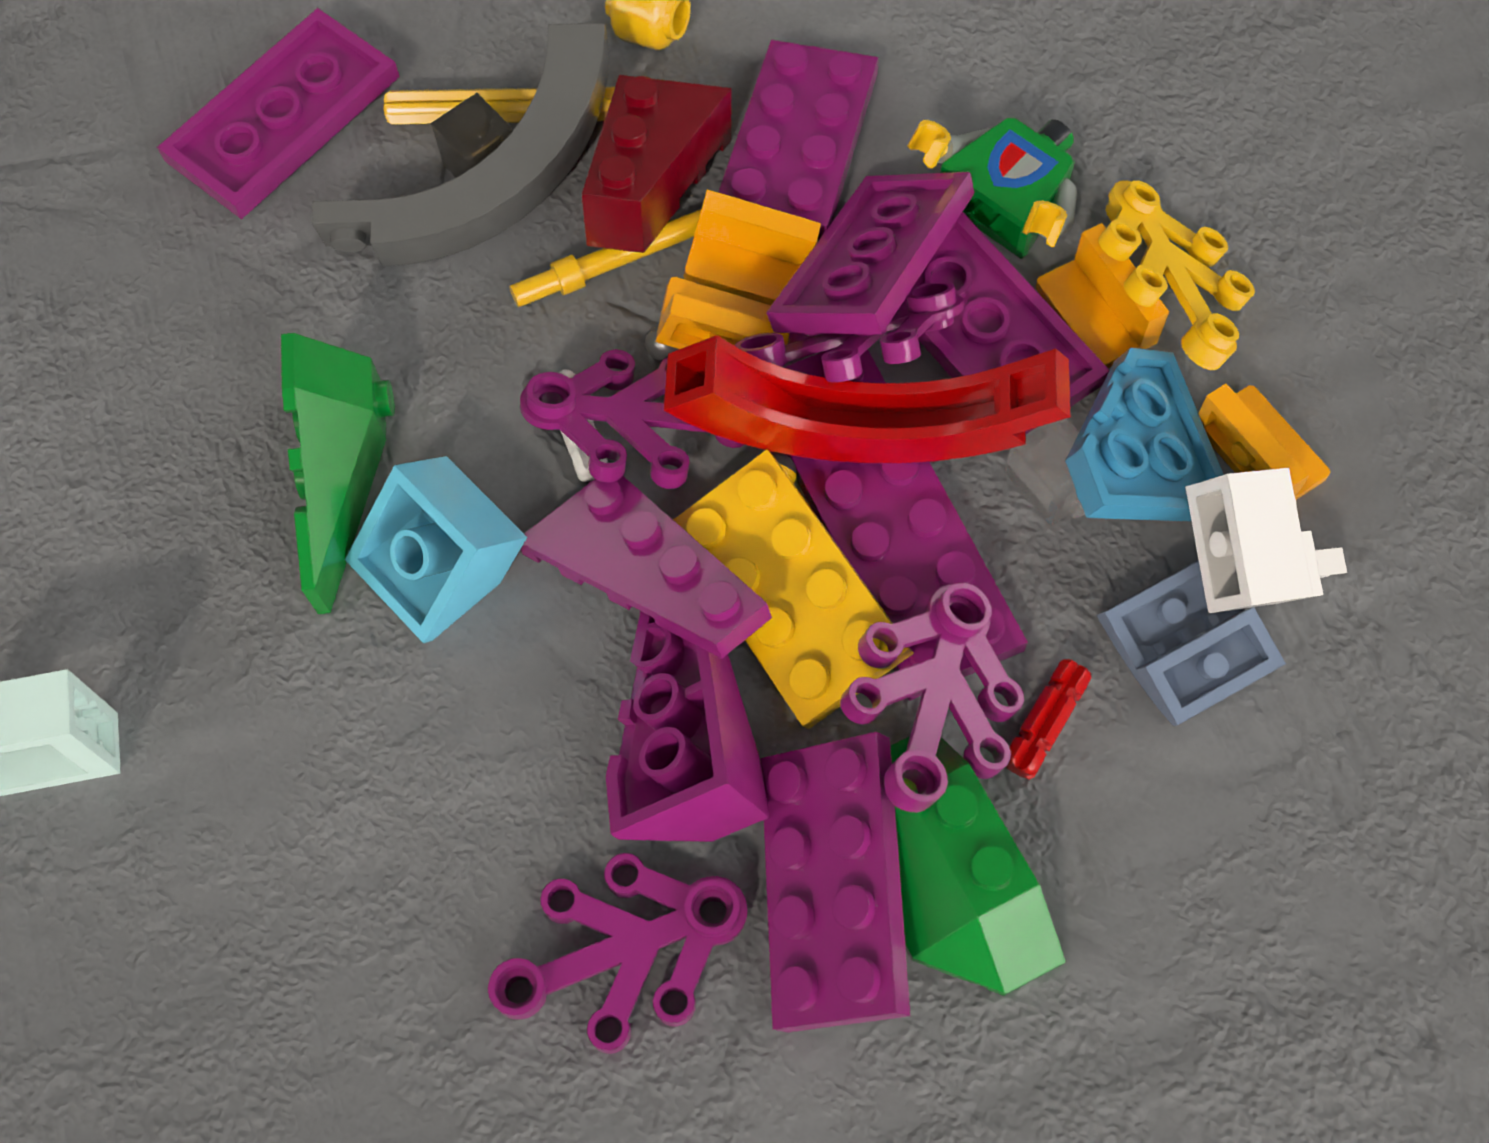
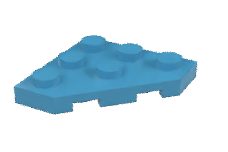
(1141, 443)

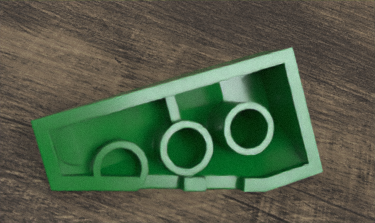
(341, 431)

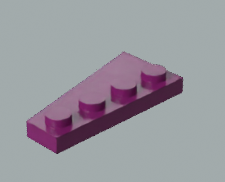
(647, 562)

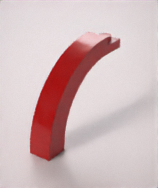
(863, 422)

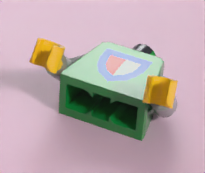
(1015, 175)

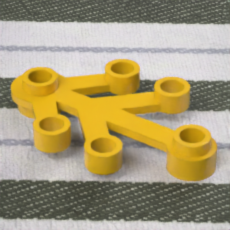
(1137, 210)

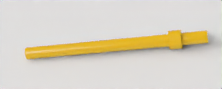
(571, 273)

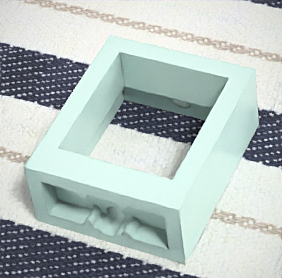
(54, 733)

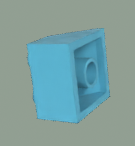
(433, 545)

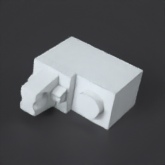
(1254, 542)

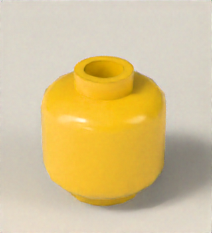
(649, 22)

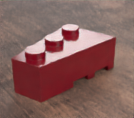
(649, 155)

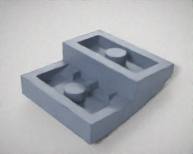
(1184, 653)

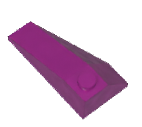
(685, 747)

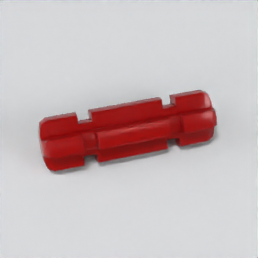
(1047, 718)

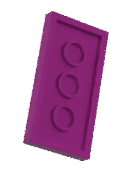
(278, 112)
(801, 130)
(871, 254)
(1001, 315)
(833, 886)

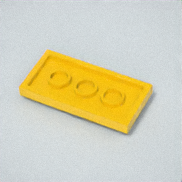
(815, 596)

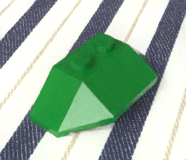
(969, 889)

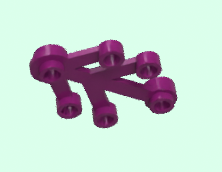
(927, 309)
(565, 404)
(941, 689)
(631, 944)

